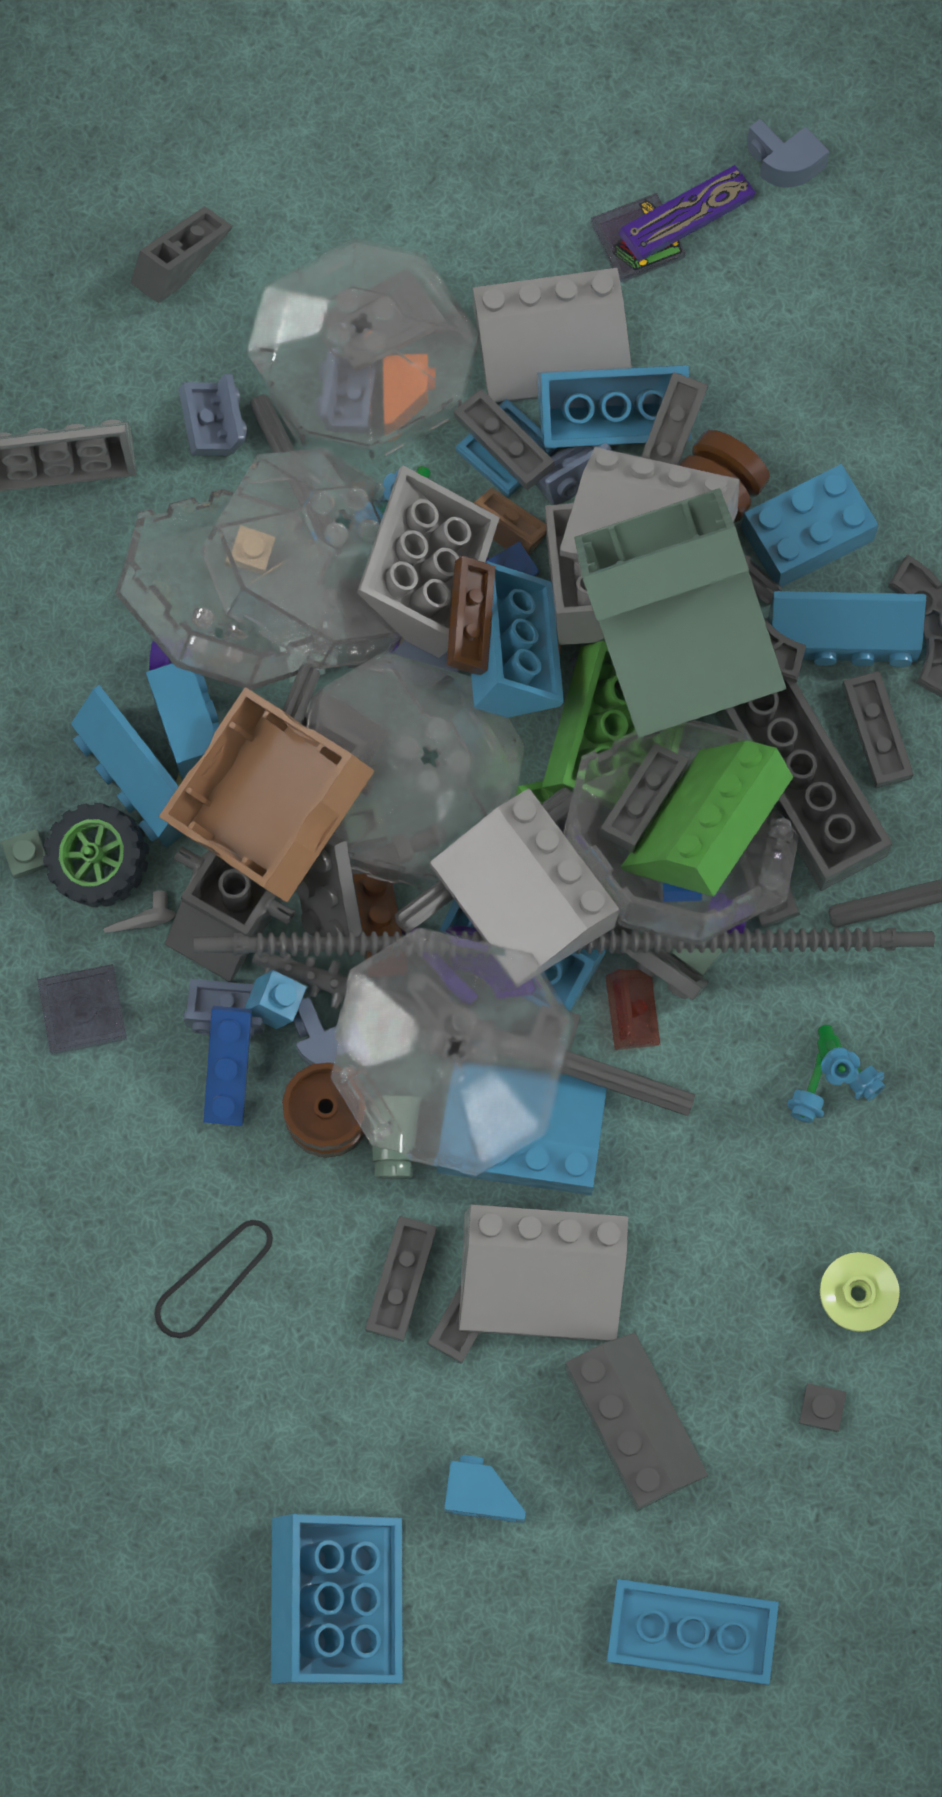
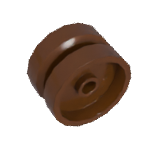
(729, 457)
(310, 1129)

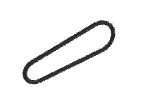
(225, 1295)

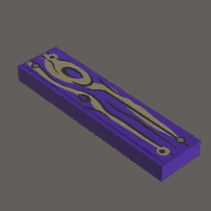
(686, 213)

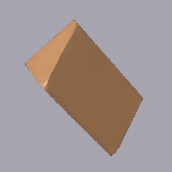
(514, 522)

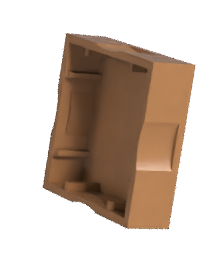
(267, 794)

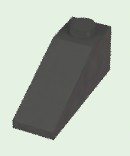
(176, 255)

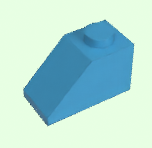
(480, 1492)

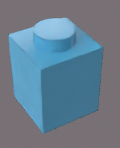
(275, 999)

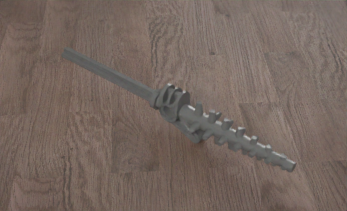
(574, 1066)

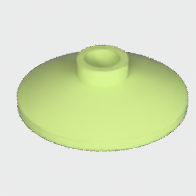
(873, 1277)

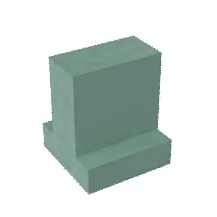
(679, 612)

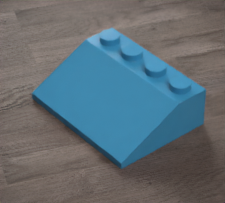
(565, 1154)
(336, 1600)

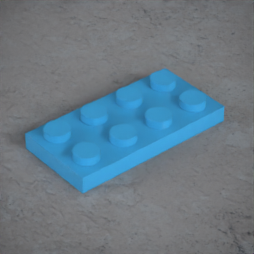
(692, 1632)

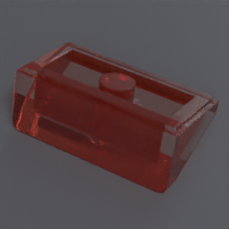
(632, 1009)

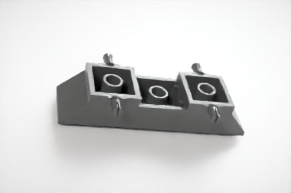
(221, 904)

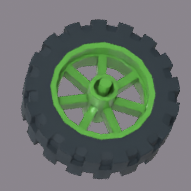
(61, 855)

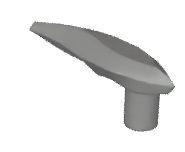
(152, 917)

